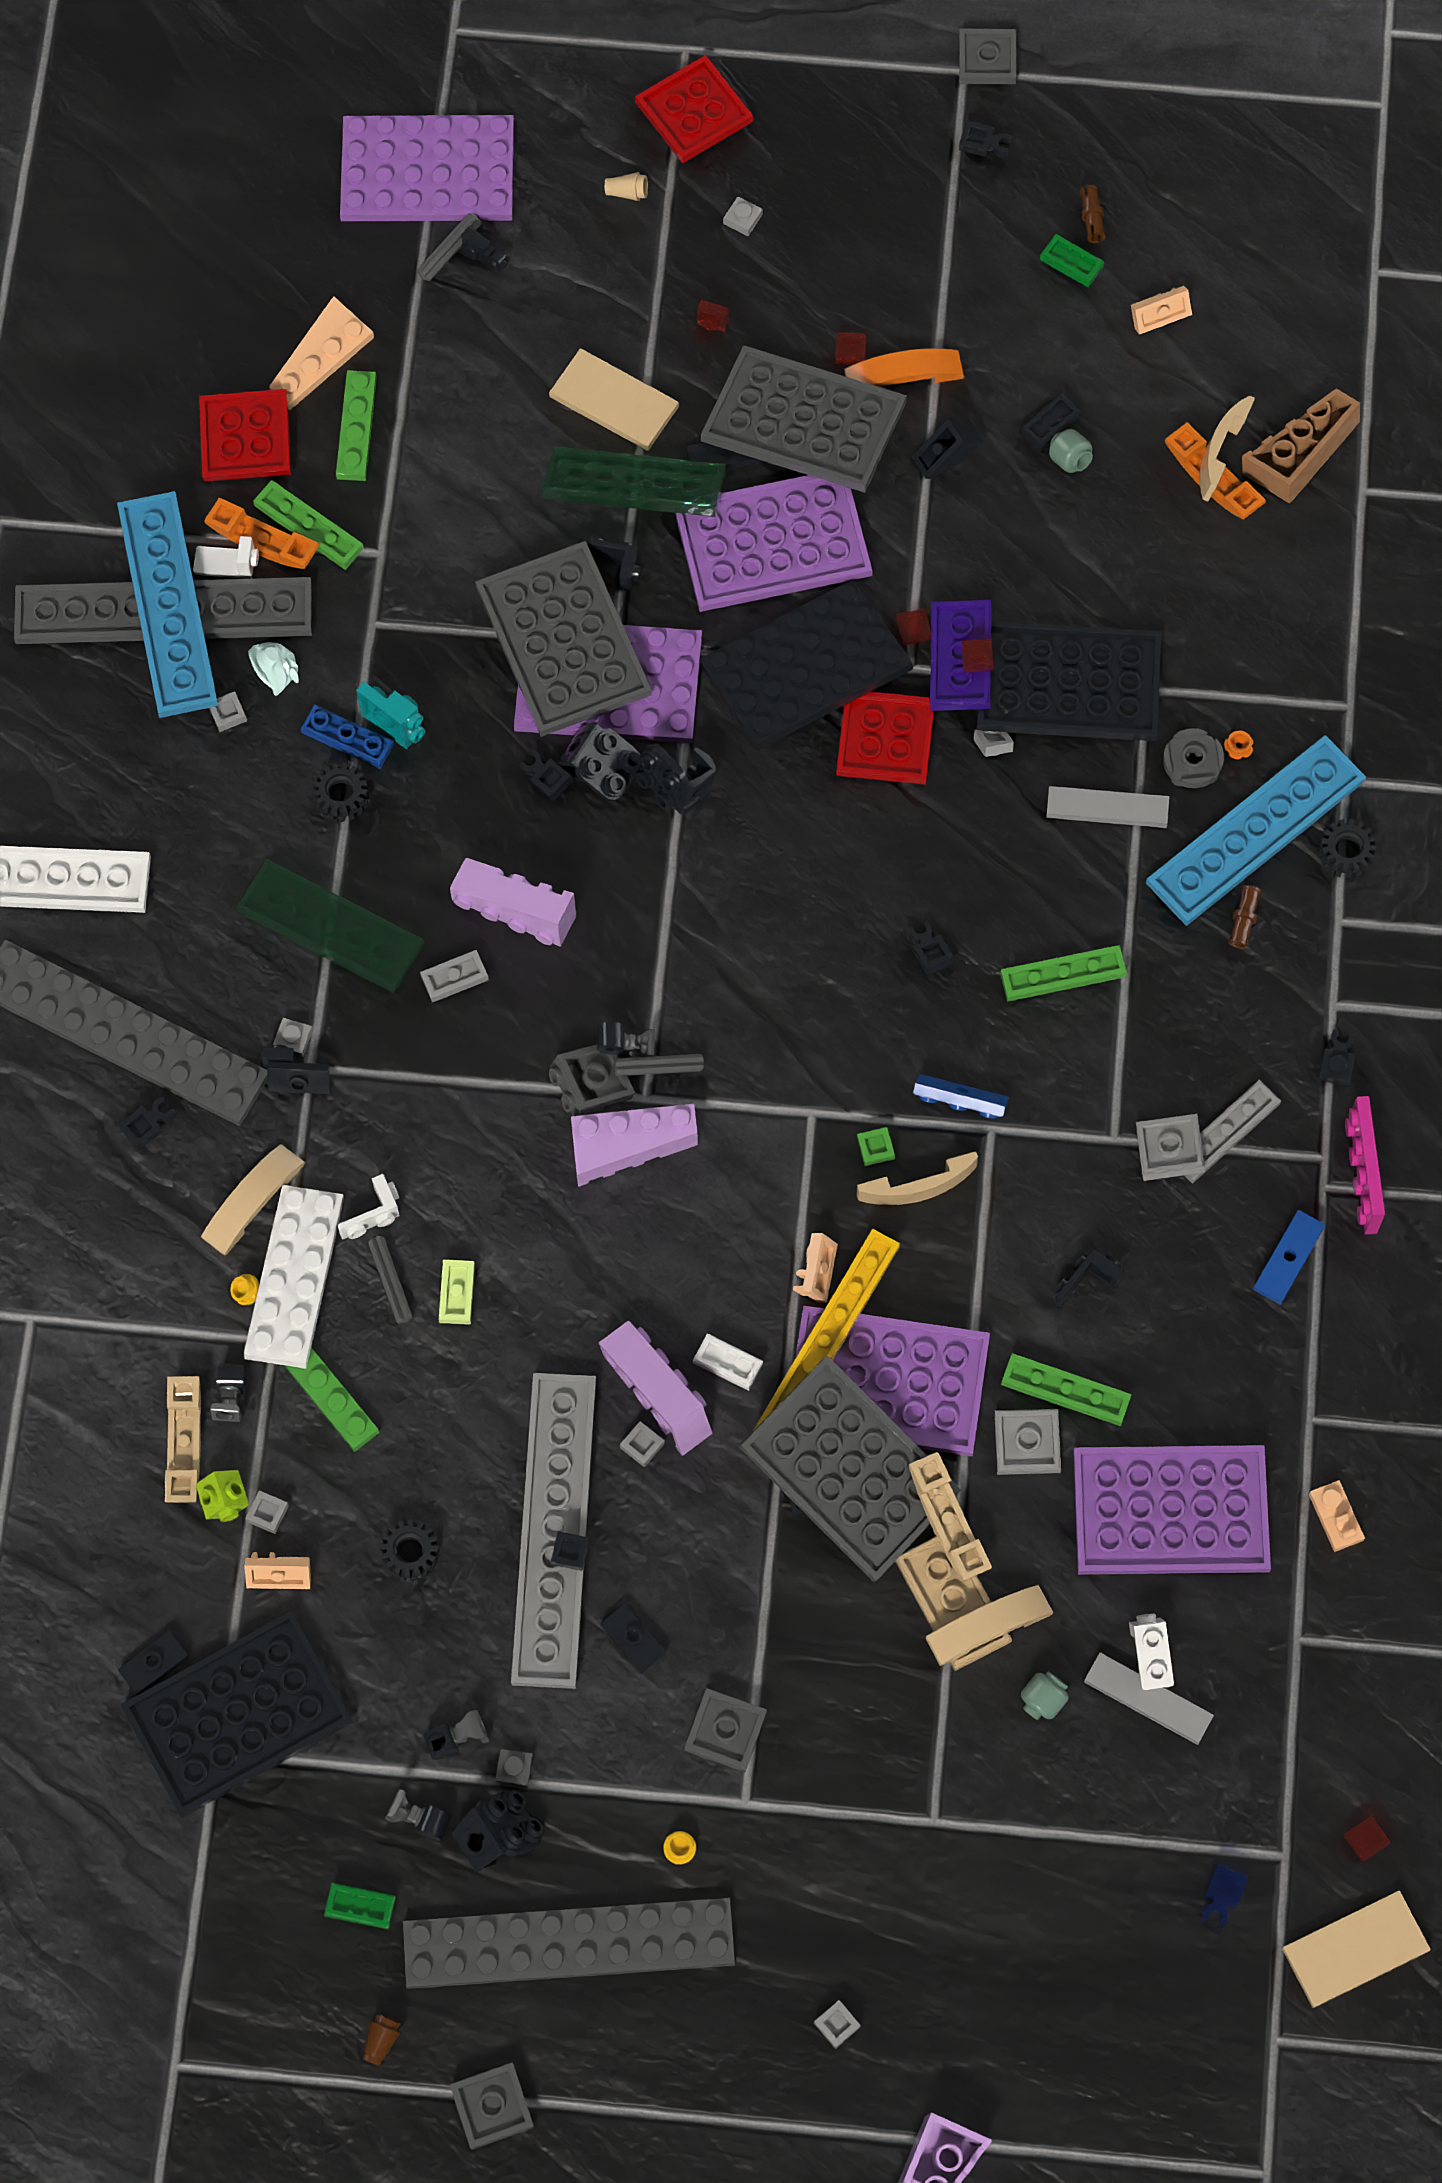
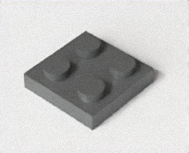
(987, 56)
(725, 1730)
(491, 2106)

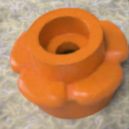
(1242, 738)

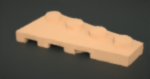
(322, 351)

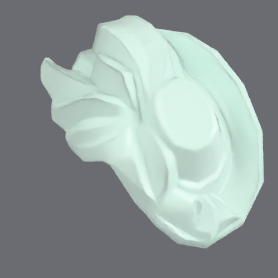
(274, 665)

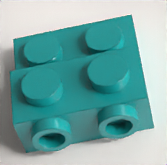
(393, 715)

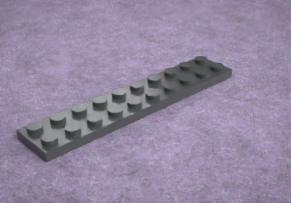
(111, 612)
(128, 1035)
(568, 1943)

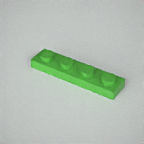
(356, 425)
(306, 521)
(1063, 973)
(1066, 1389)
(334, 1402)

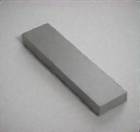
(1107, 807)
(1235, 1124)
(1156, 1704)

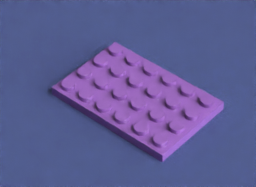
(427, 168)
(774, 542)
(672, 670)
(916, 1374)
(1171, 1509)

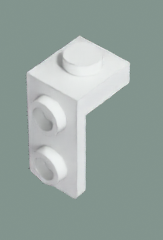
(226, 561)
(380, 1216)
(1152, 1651)

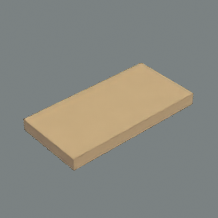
(614, 399)
(944, 1595)
(1356, 1949)

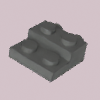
(588, 1081)

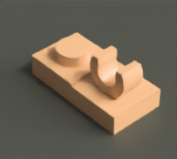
(1161, 309)
(819, 1269)
(1336, 1516)
(277, 1572)

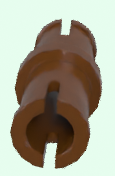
(1092, 214)
(1244, 917)

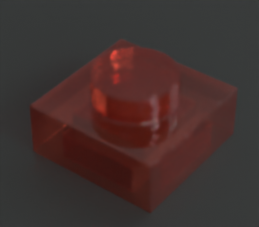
(712, 316)
(850, 348)
(913, 626)
(977, 655)
(1367, 1839)

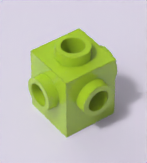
(222, 1495)

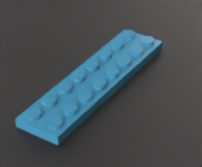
(167, 604)
(1255, 830)

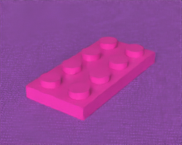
(1364, 1157)

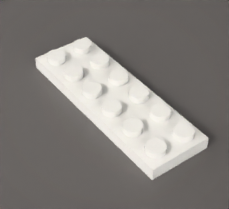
(74, 879)
(294, 1276)

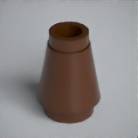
(380, 2038)

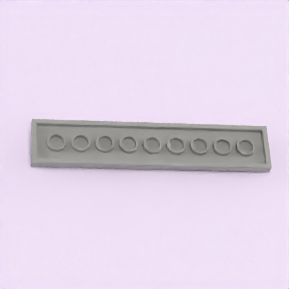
(553, 1502)

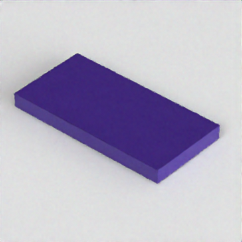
(950, 626)

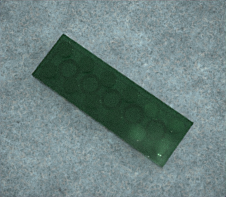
(634, 481)
(330, 926)

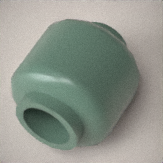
(1071, 451)
(1044, 1695)

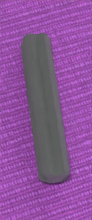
(447, 248)
(658, 1064)
(390, 1279)

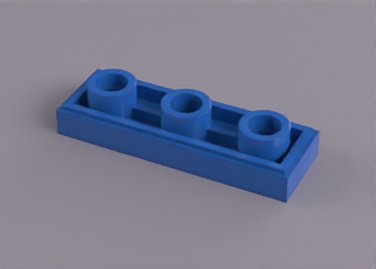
(361, 744)
(960, 1096)
(1296, 1242)

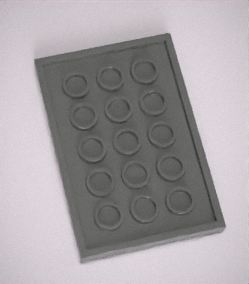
(804, 418)
(563, 638)
(843, 1467)

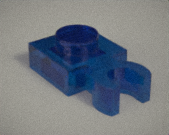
(1226, 1891)

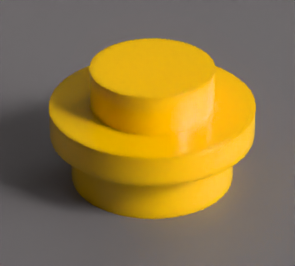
(245, 1289)
(679, 1847)

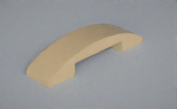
(1210, 467)
(880, 1193)
(250, 1197)
(183, 1439)
(947, 1517)
(988, 1623)

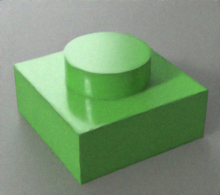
(875, 1146)

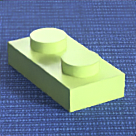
(456, 1292)

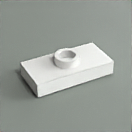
(728, 1362)

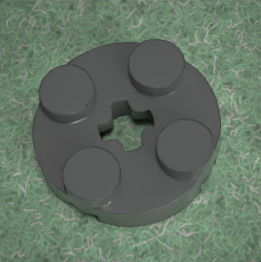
(1193, 775)

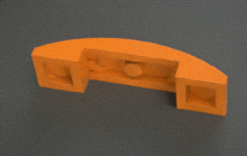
(908, 367)
(1230, 492)
(271, 542)

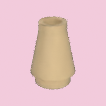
(627, 186)

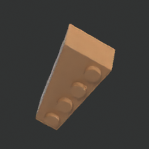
(1298, 451)

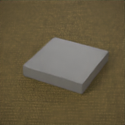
(1170, 1147)
(1027, 1441)

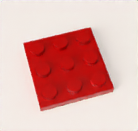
(694, 109)
(245, 435)
(886, 738)

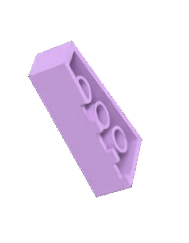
(514, 901)
(630, 1138)
(657, 1385)
(942, 2152)

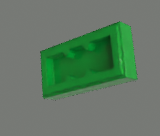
(1072, 260)
(360, 1906)

